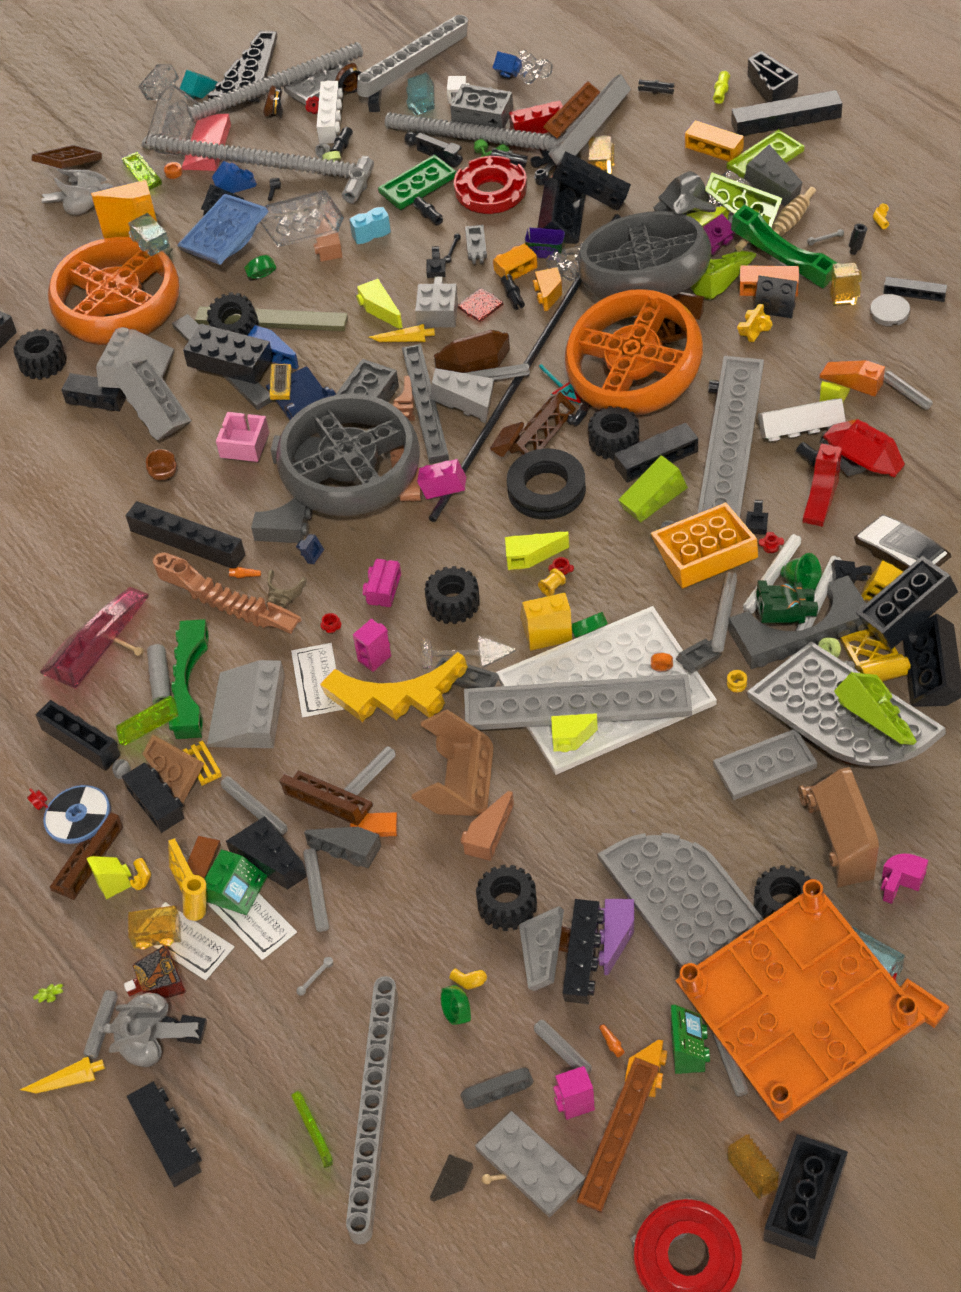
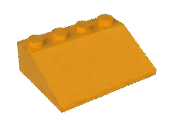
(121, 205)
(705, 545)

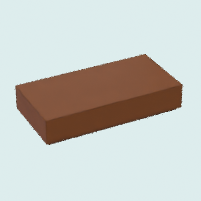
(203, 855)

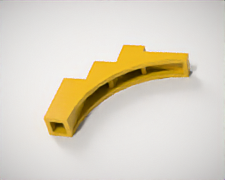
(394, 699)

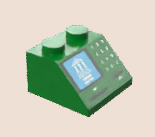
(233, 882)
(688, 1042)

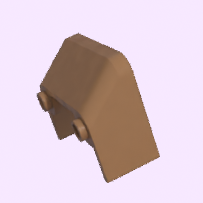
(467, 769)
(848, 827)

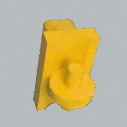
(755, 323)

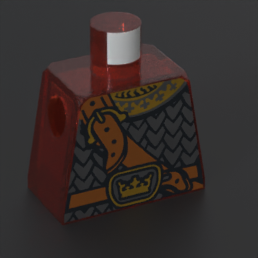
(156, 975)

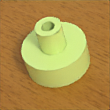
(334, 155)
(831, 645)

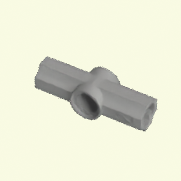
(358, 179)

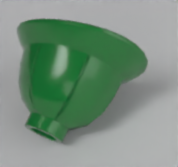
(803, 570)

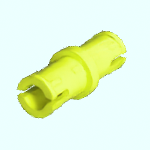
(721, 87)

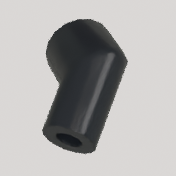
(580, 414)

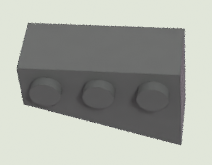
(773, 175)

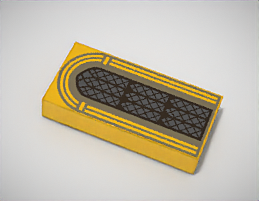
(280, 382)

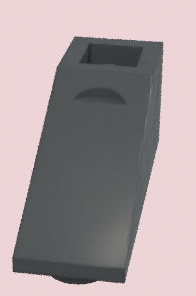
(349, 843)

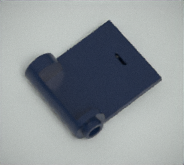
(304, 391)

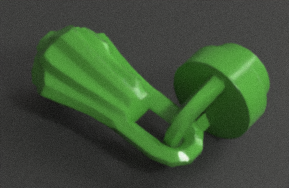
(481, 146)

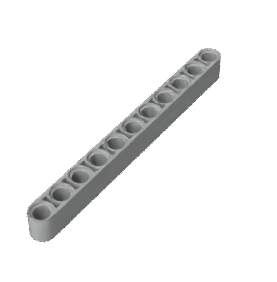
(372, 1116)

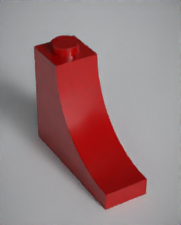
(823, 484)

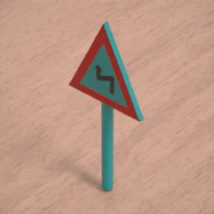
(567, 389)

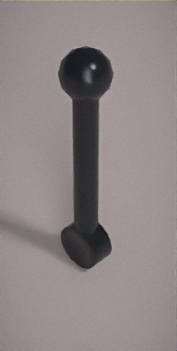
(457, 236)

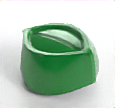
(260, 267)
(589, 624)
(455, 1005)

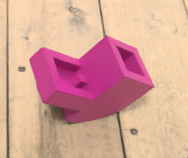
(902, 870)

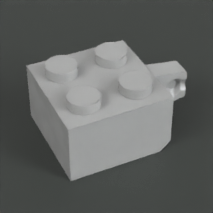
(437, 304)

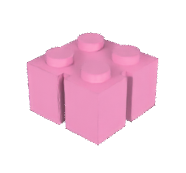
(237, 442)

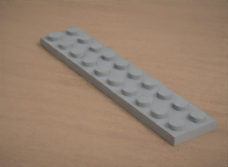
(731, 433)
(608, 698)

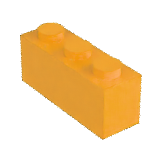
(714, 141)

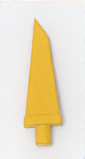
(410, 334)
(74, 1074)

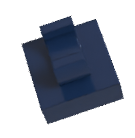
(310, 548)

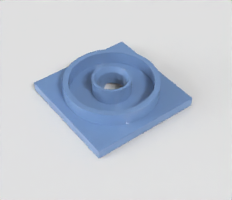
(223, 229)

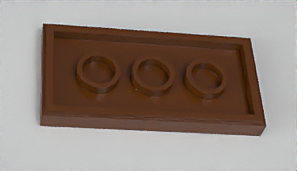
(66, 156)

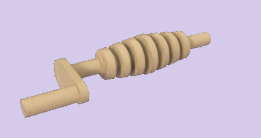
(788, 217)

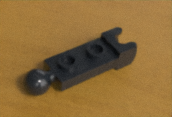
(432, 146)

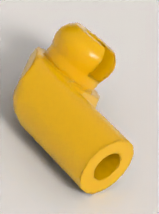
(880, 214)
(143, 876)
(469, 980)

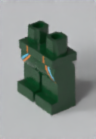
(785, 602)

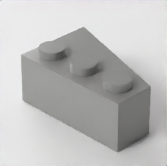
(463, 391)

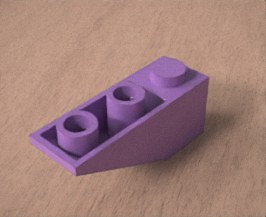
(617, 931)

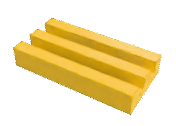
(195, 750)

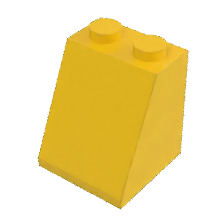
(546, 621)

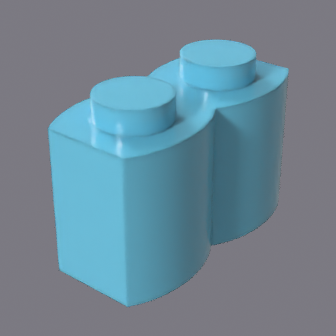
(370, 225)

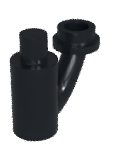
(857, 238)

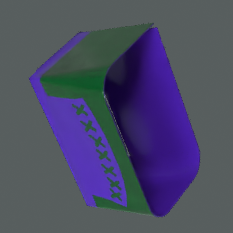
(545, 241)

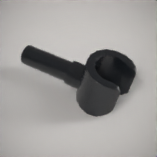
(274, 184)

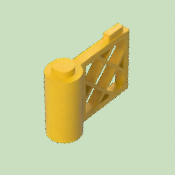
(884, 666)
(192, 886)

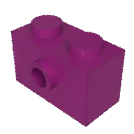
(719, 233)

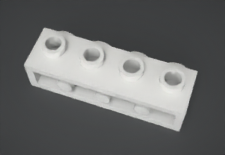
(329, 111)
(801, 418)

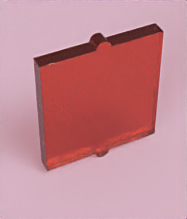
(480, 305)

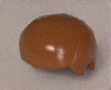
(161, 464)

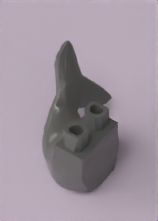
(685, 196)

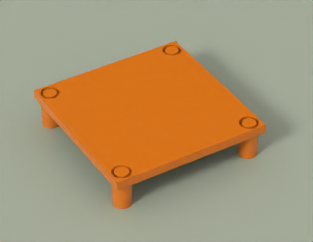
(799, 1001)

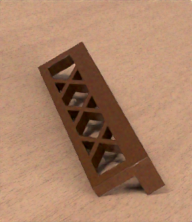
(540, 418)
(326, 801)
(81, 872)

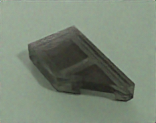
(452, 1178)

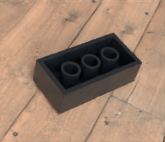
(228, 353)
(805, 1196)

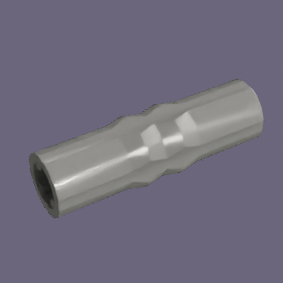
(158, 672)

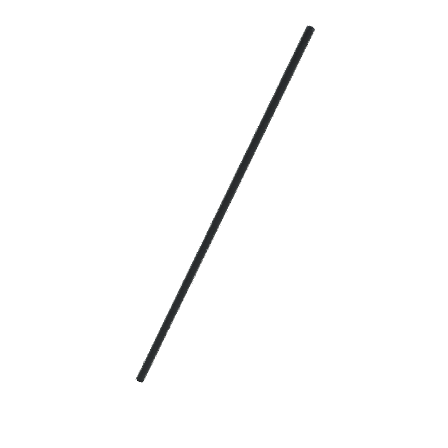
(511, 389)

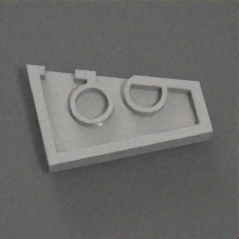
(540, 947)

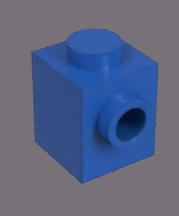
(507, 64)

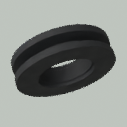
(549, 505)

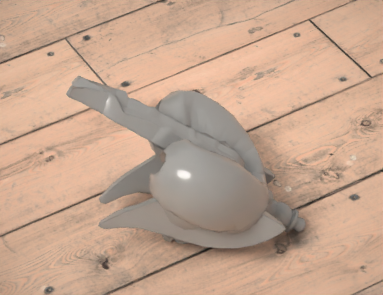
(77, 196)
(139, 1026)

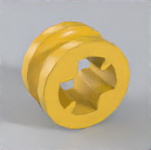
(740, 685)

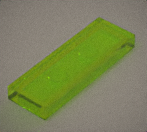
(141, 170)
(147, 720)
(312, 1129)

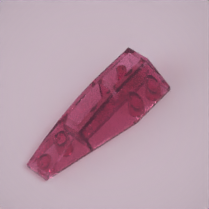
(88, 643)

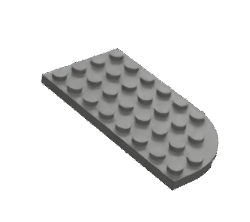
(805, 699)
(680, 894)

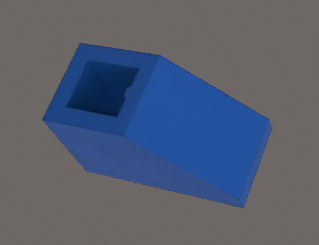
(233, 178)

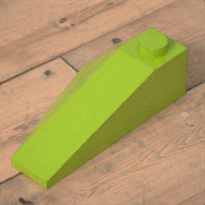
(736, 194)
(722, 273)
(871, 701)

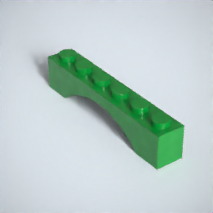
(753, 228)
(192, 644)

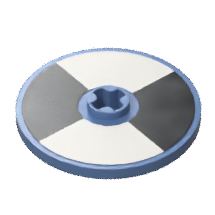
(72, 829)

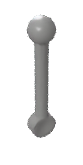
(811, 240)
(328, 962)

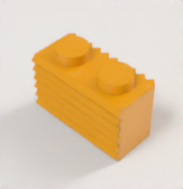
(515, 262)

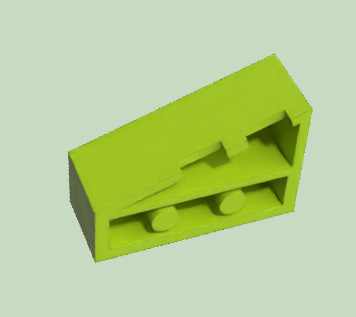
(653, 489)

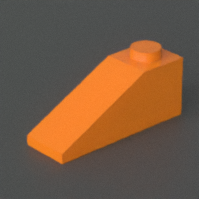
(857, 375)

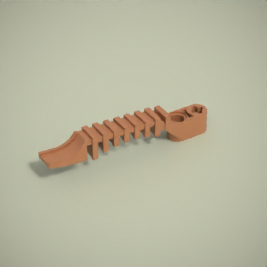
(406, 406)
(182, 574)

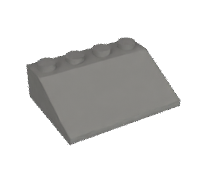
(129, 345)
(247, 706)

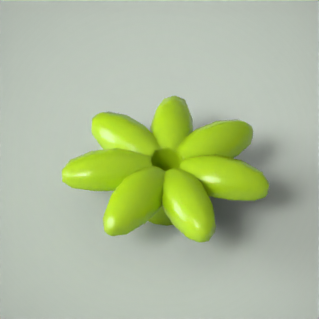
(49, 993)

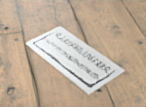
(310, 669)
(260, 929)
(199, 948)

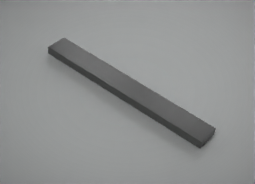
(253, 393)
(425, 407)

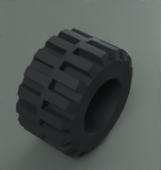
(231, 305)
(39, 354)
(612, 431)
(452, 582)
(506, 881)
(774, 883)

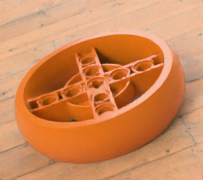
(112, 289)
(634, 351)

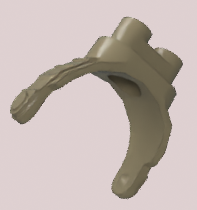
(281, 596)

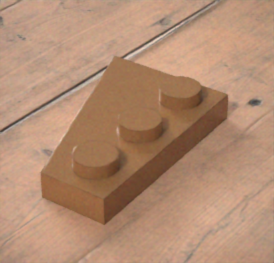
(173, 765)

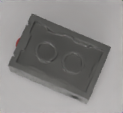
(481, 106)
(371, 380)

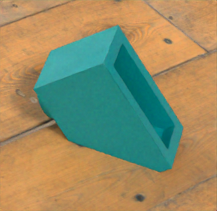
(197, 84)

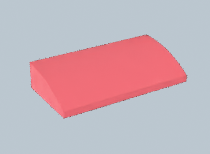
(208, 129)

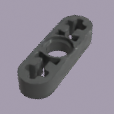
(496, 1088)

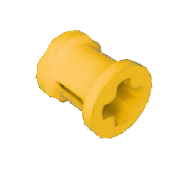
(552, 582)

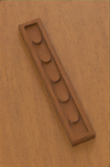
(571, 110)
(618, 1135)

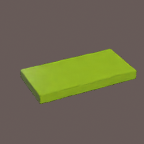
(782, 143)

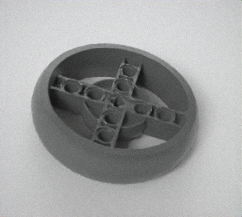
(645, 253)
(347, 454)

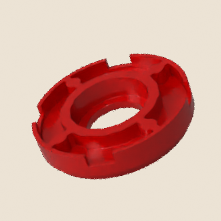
(486, 170)
(679, 1218)

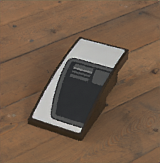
(900, 543)

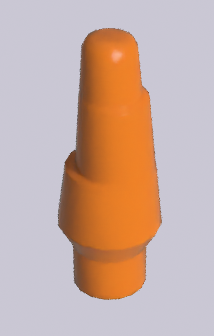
(240, 572)
(612, 1041)

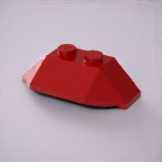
(866, 446)

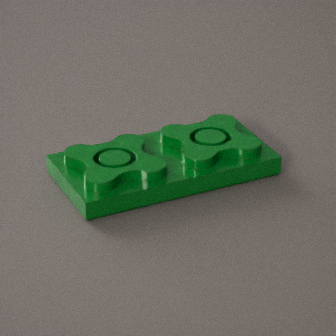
(417, 181)

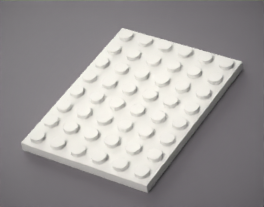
(607, 653)

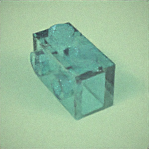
(420, 94)
(148, 234)

